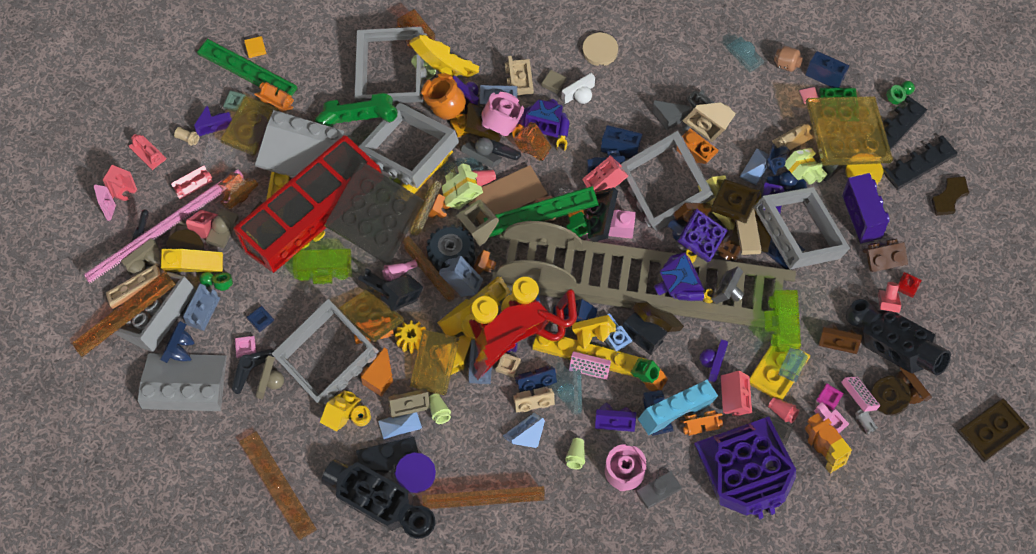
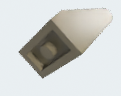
(483, 231)

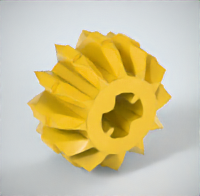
(408, 330)

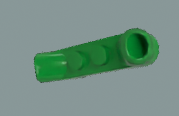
(379, 106)

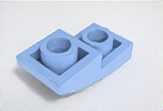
(618, 339)

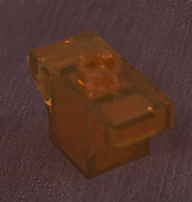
(533, 142)
(236, 189)

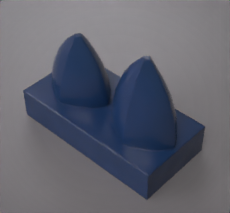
(175, 351)

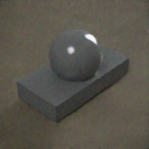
(482, 152)

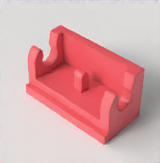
(605, 175)
(119, 181)
(736, 393)

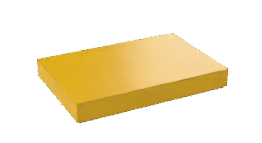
(766, 374)

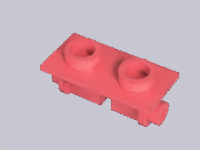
(146, 151)
(192, 182)

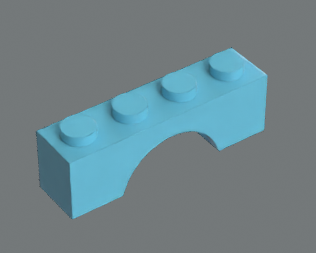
(663, 413)

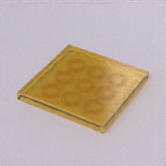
(849, 130)

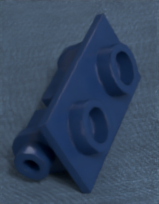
(777, 157)
(544, 377)

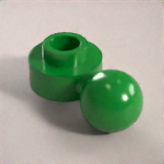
(897, 93)
(221, 281)

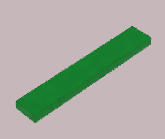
(243, 67)
(546, 209)

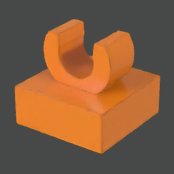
(436, 208)
(484, 263)

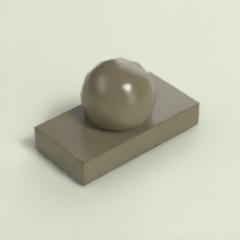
(222, 228)
(270, 379)

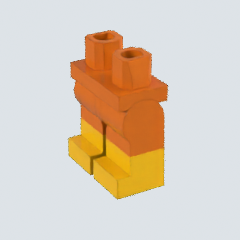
(828, 442)

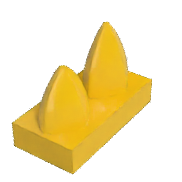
(598, 327)

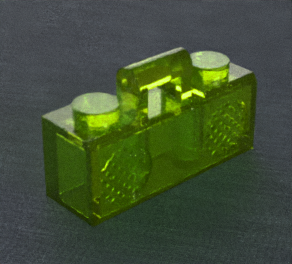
(322, 265)
(786, 313)

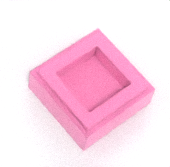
(245, 346)

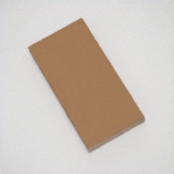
(511, 192)

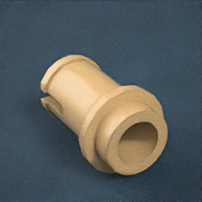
(185, 135)

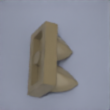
(136, 260)
(408, 403)

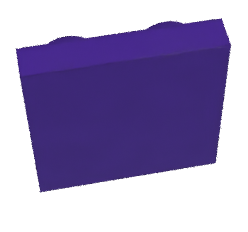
(702, 235)

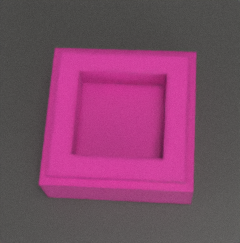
(830, 396)

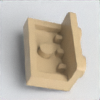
(519, 75)

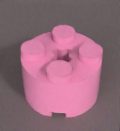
(502, 113)
(626, 456)

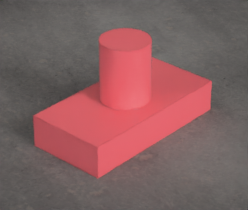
(889, 299)

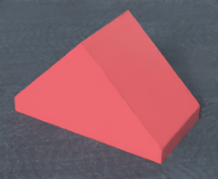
(201, 223)

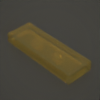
(426, 208)

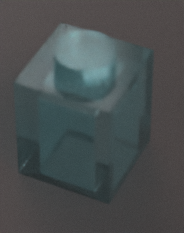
(793, 364)

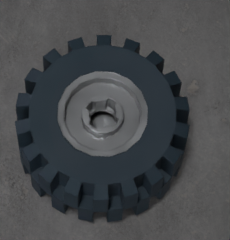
(450, 244)

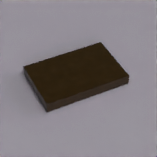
(993, 430)

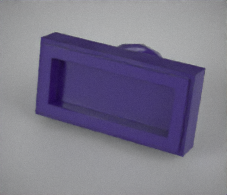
(469, 89)
(711, 358)

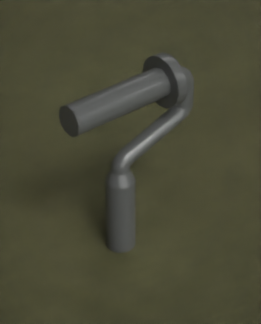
(699, 96)

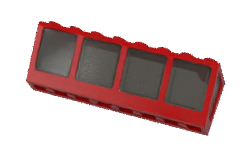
(300, 207)

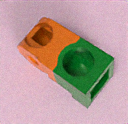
(578, 223)
(649, 374)

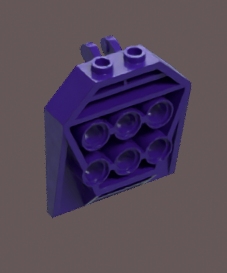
(755, 493)

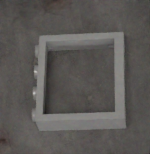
(390, 34)
(651, 152)
(416, 177)
(782, 236)
(299, 336)

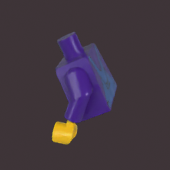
(549, 119)
(682, 279)

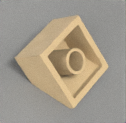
(710, 119)

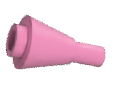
(395, 271)

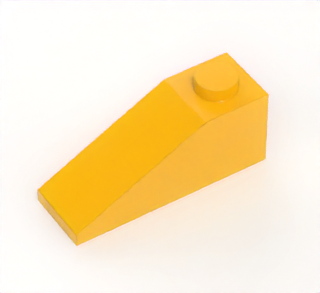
(191, 260)

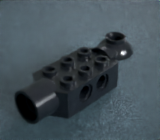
(898, 339)
(377, 498)

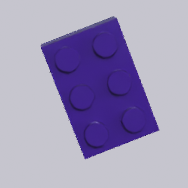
(865, 208)

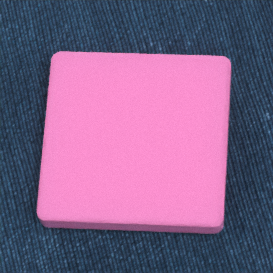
(808, 93)

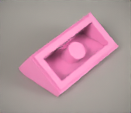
(105, 201)

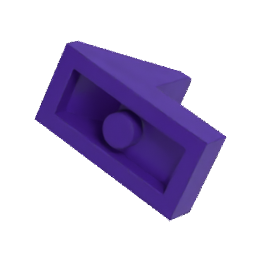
(208, 124)

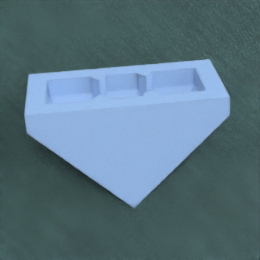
(755, 167)
(399, 425)
(527, 432)

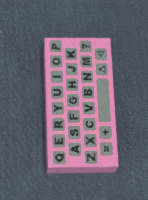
(590, 365)
(860, 394)

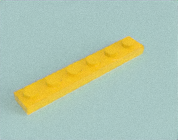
(564, 348)

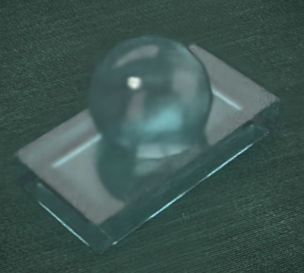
(745, 53)
(569, 392)

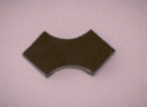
(945, 202)
(662, 319)

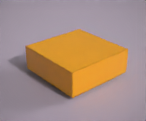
(255, 47)

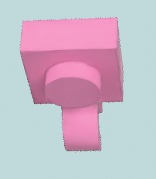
(835, 417)

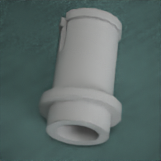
(866, 421)

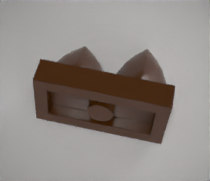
(687, 210)
(840, 340)
(918, 391)

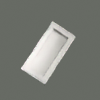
(579, 90)

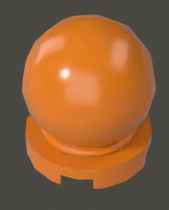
(444, 96)

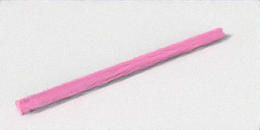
(163, 225)

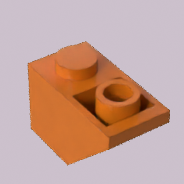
(699, 147)
(378, 375)

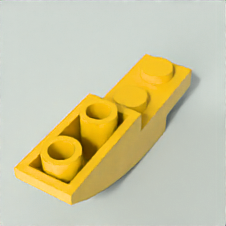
(439, 57)
(452, 322)

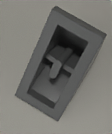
(670, 113)

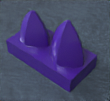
(615, 420)

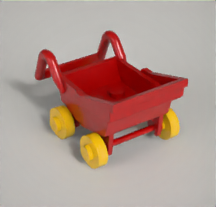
(519, 319)

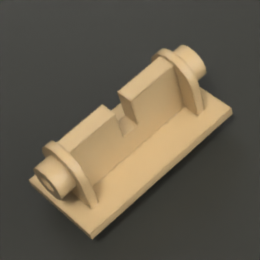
(794, 137)
(542, 398)

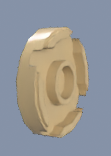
(600, 49)

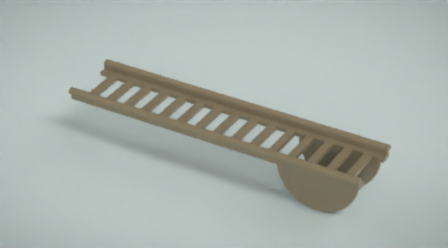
(556, 281)

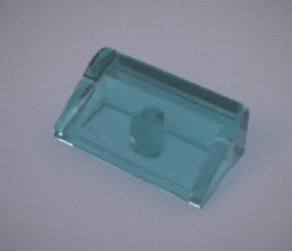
(453, 166)

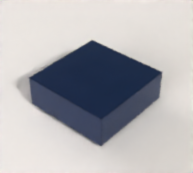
(260, 319)

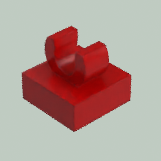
(908, 284)

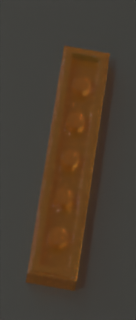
(123, 314)
(277, 485)
(486, 497)

